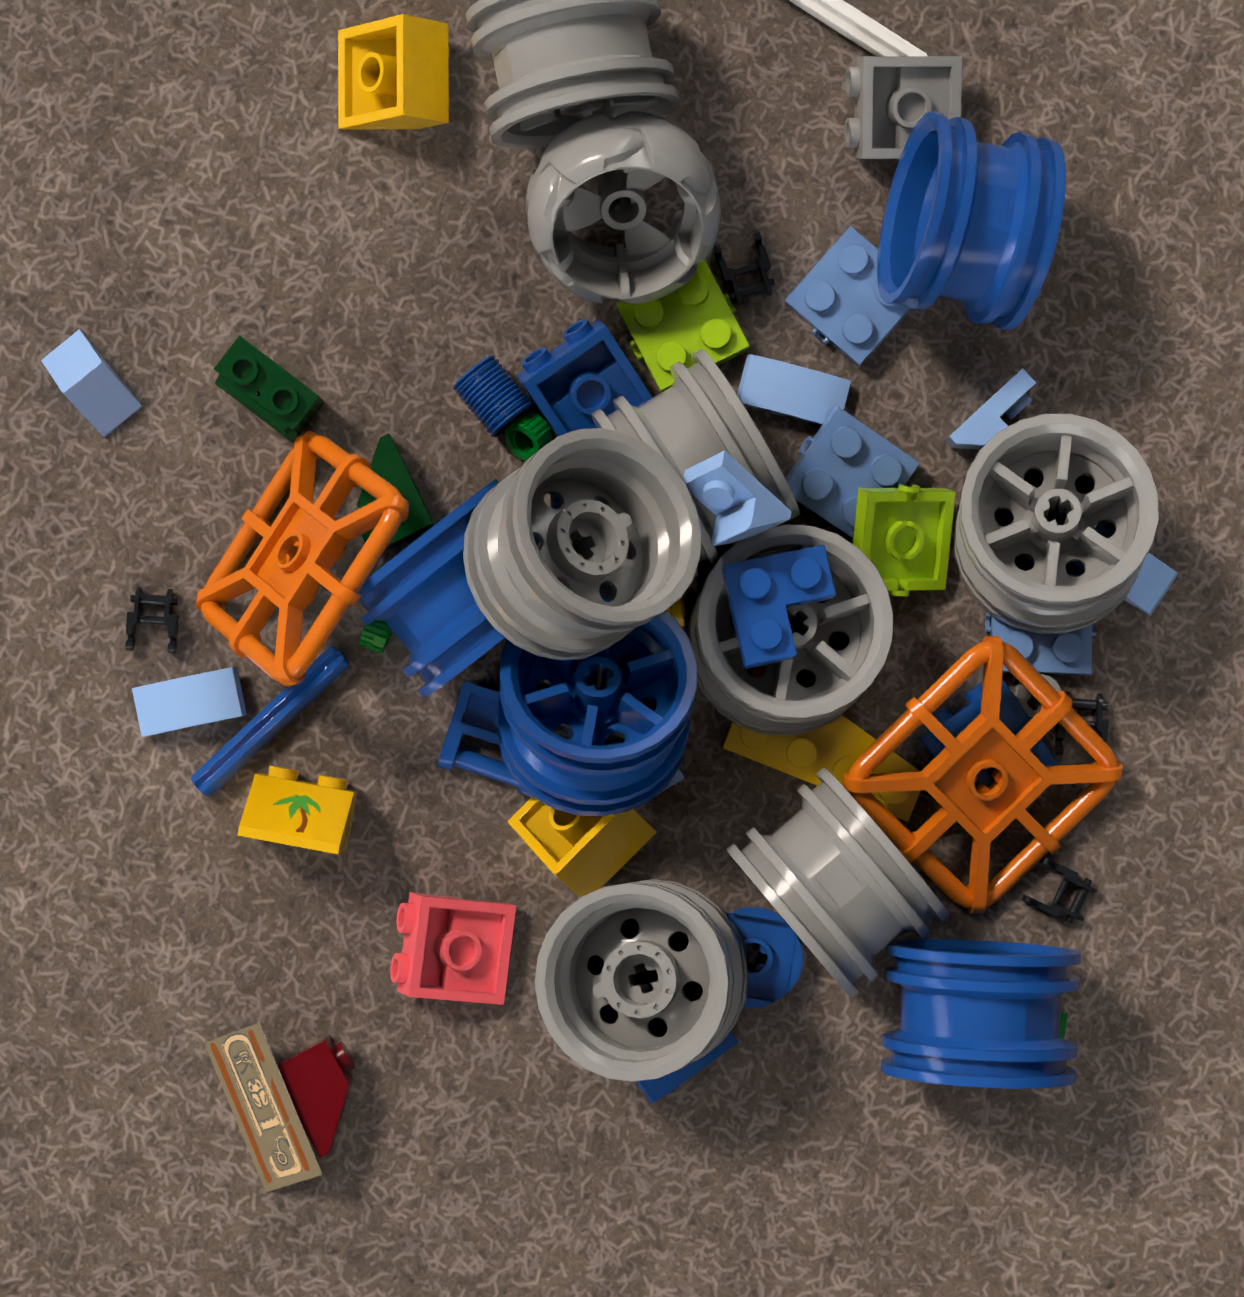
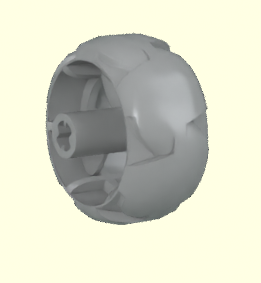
(627, 159)

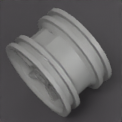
(567, 63)
(694, 423)
(1062, 451)
(606, 503)
(776, 701)
(839, 882)
(573, 997)

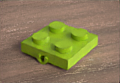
(681, 324)
(906, 535)

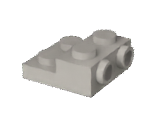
(894, 96)

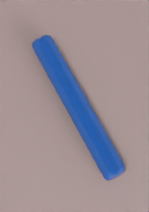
(269, 722)

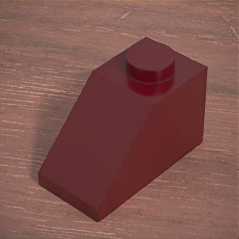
(319, 1089)

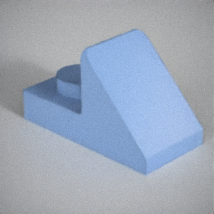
(986, 420)
(735, 497)

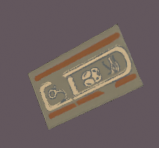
(263, 1108)

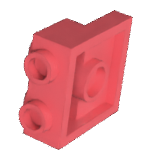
(453, 948)

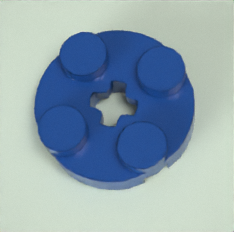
(783, 951)

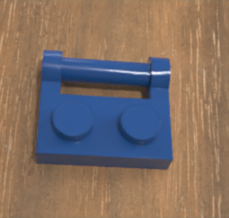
(478, 717)

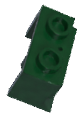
(267, 389)

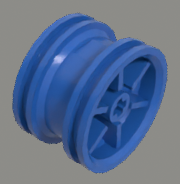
(971, 221)
(430, 603)
(596, 708)
(981, 1013)

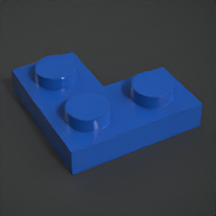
(763, 590)

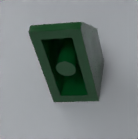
(390, 465)

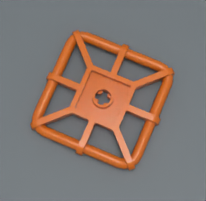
(299, 556)
(982, 745)

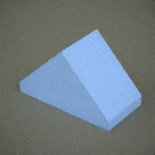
(91, 383)

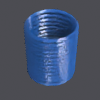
(492, 395)

